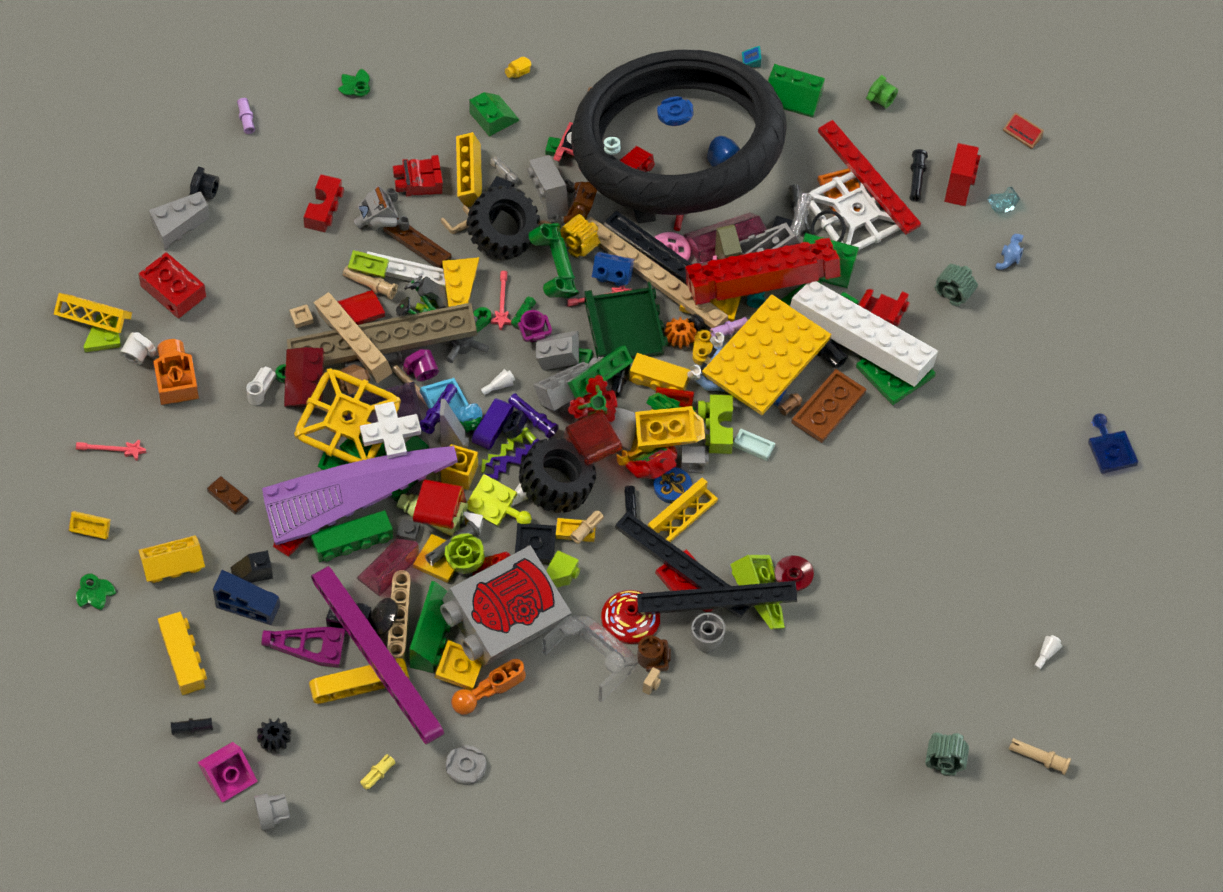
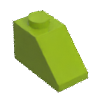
(563, 569)

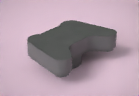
(433, 291)

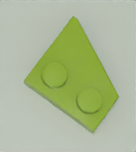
(101, 338)

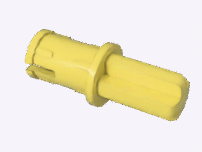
(377, 772)

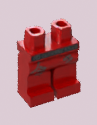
(419, 176)

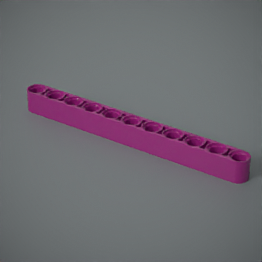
(377, 655)

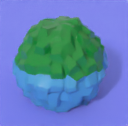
(469, 416)

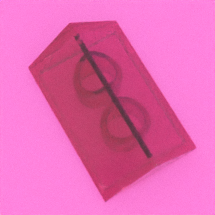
(395, 557)

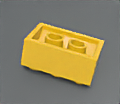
(171, 559)

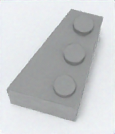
(549, 186)
(554, 390)

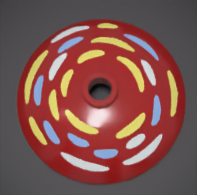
(626, 625)

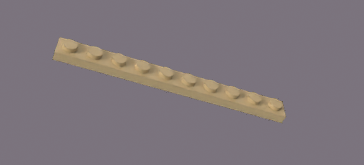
(658, 276)

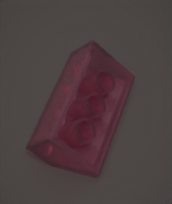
(704, 239)

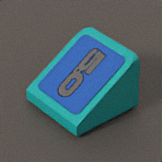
(752, 57)

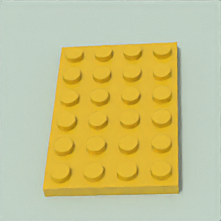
(766, 354)

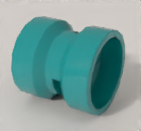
(756, 300)

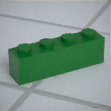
(352, 536)

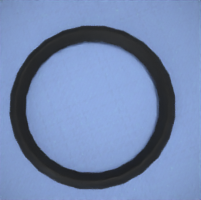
(834, 213)

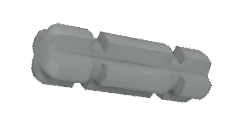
(503, 169)

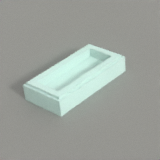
(753, 444)

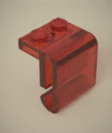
(593, 437)

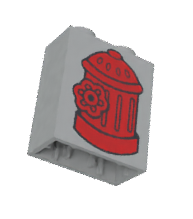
(504, 607)

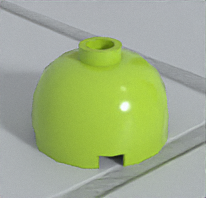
(464, 553)

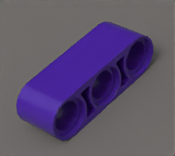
(492, 424)

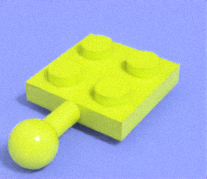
(493, 502)

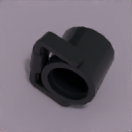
(204, 183)

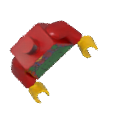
(650, 464)

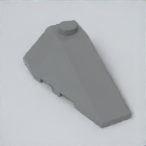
(451, 428)

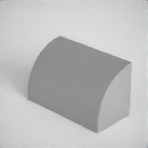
(624, 427)

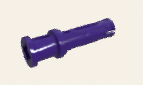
(433, 414)
(539, 419)

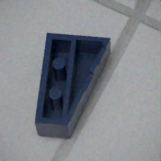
(245, 598)

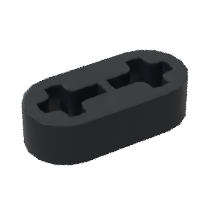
(515, 424)

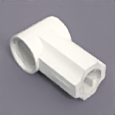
(258, 387)

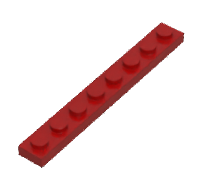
(869, 177)

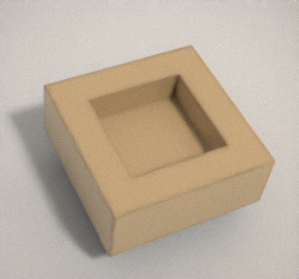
(301, 316)
(652, 681)

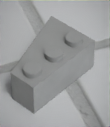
(178, 217)
(771, 239)

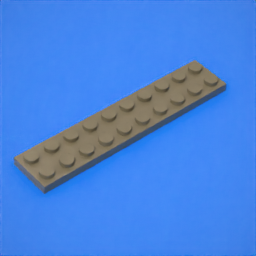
(397, 333)

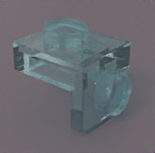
(1004, 202)

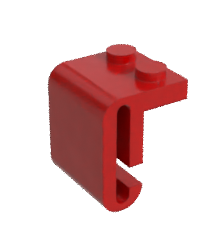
(886, 307)
(438, 504)

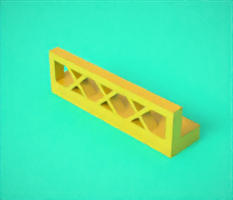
(95, 307)
(683, 502)

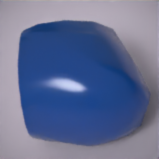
(721, 149)

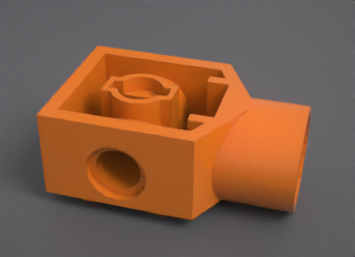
(175, 373)

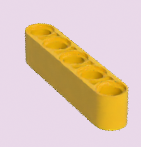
(348, 683)

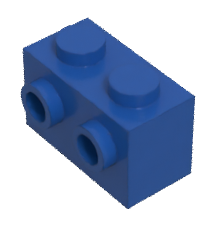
(612, 268)

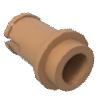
(788, 405)

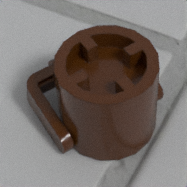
(651, 651)

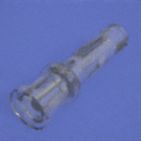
(801, 211)

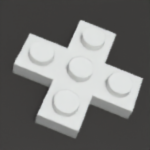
(390, 430)

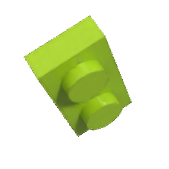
(368, 264)

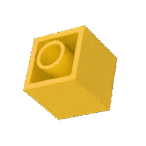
(462, 471)

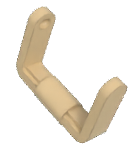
(459, 227)

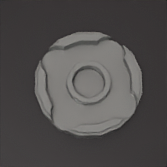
(466, 765)

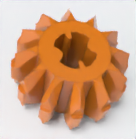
(680, 332)

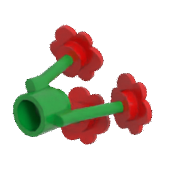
(597, 402)

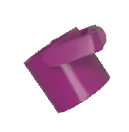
(533, 326)
(421, 364)

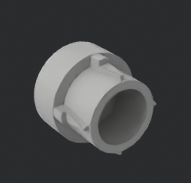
(708, 623)
(271, 810)

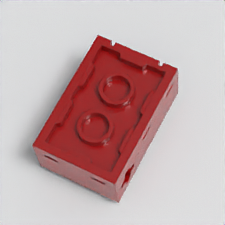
(172, 285)

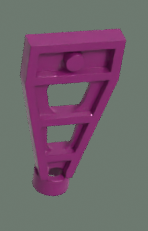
(331, 647)

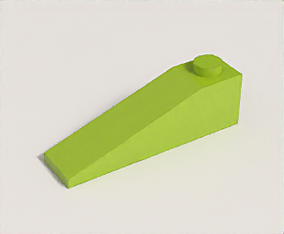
(758, 570)

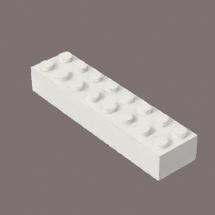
(865, 333)

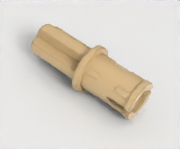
(587, 527)

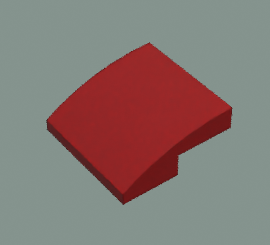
(363, 307)

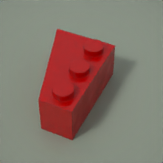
(962, 174)

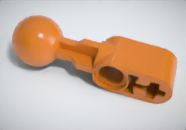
(465, 701)

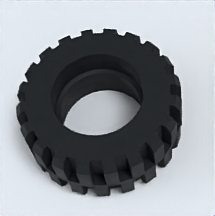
(487, 237)
(549, 492)

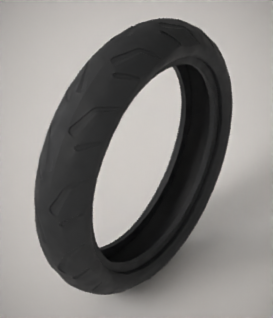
(681, 192)

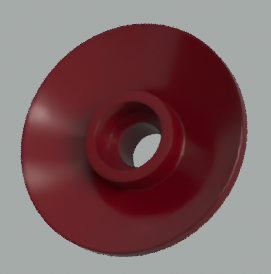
(795, 566)

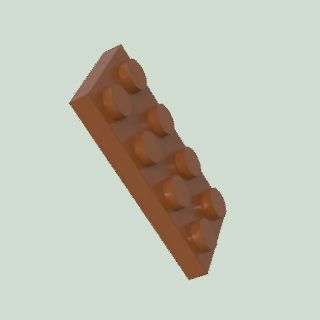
(828, 405)

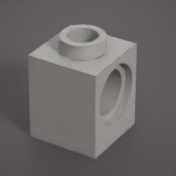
(694, 459)

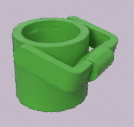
(882, 92)

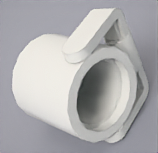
(137, 348)

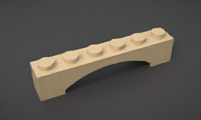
(355, 338)

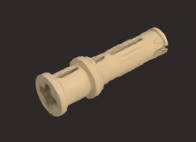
(378, 284)
(1049, 759)

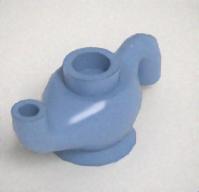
(1012, 252)

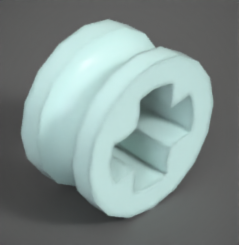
(612, 145)

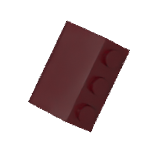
(302, 375)

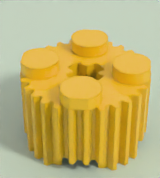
(580, 236)

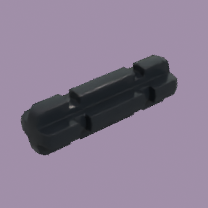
(630, 500)

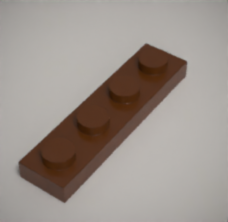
(419, 244)

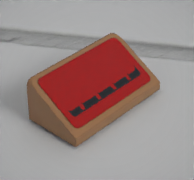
(1023, 130)

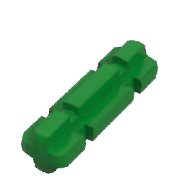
(529, 303)

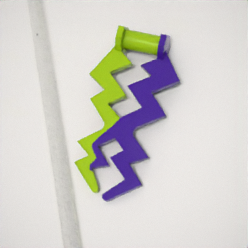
(504, 459)

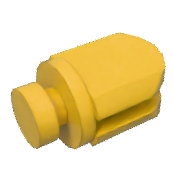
(518, 67)

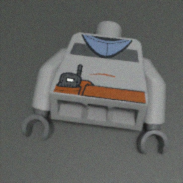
(379, 211)

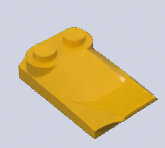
(668, 428)

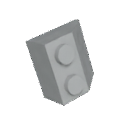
(558, 350)

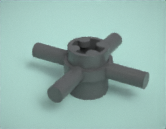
(464, 345)

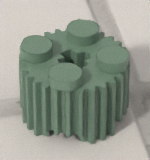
(956, 284)
(947, 753)

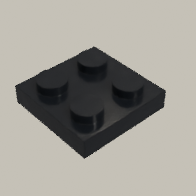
(539, 537)

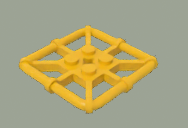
(341, 406)

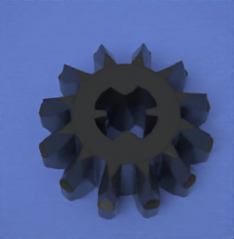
(274, 742)

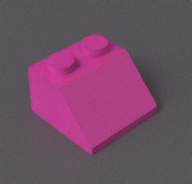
(227, 771)

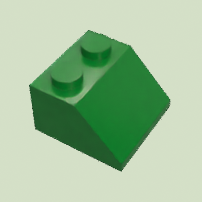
(491, 113)

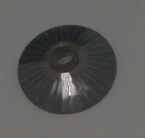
(384, 616)

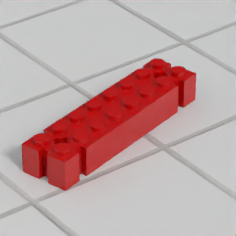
(762, 271)

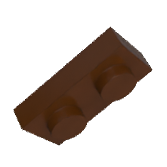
(227, 495)

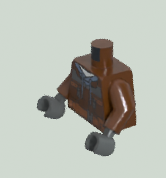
(581, 201)

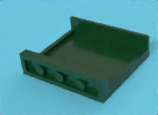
(626, 320)

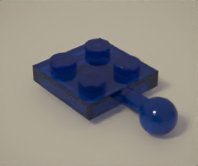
(1111, 450)

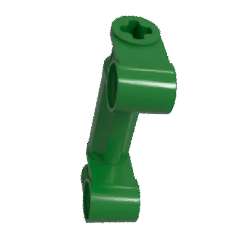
(563, 284)

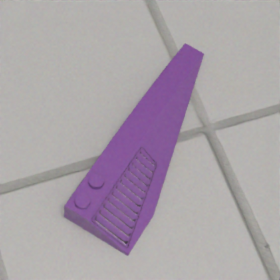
(318, 499)

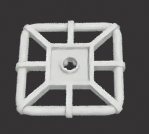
(844, 206)

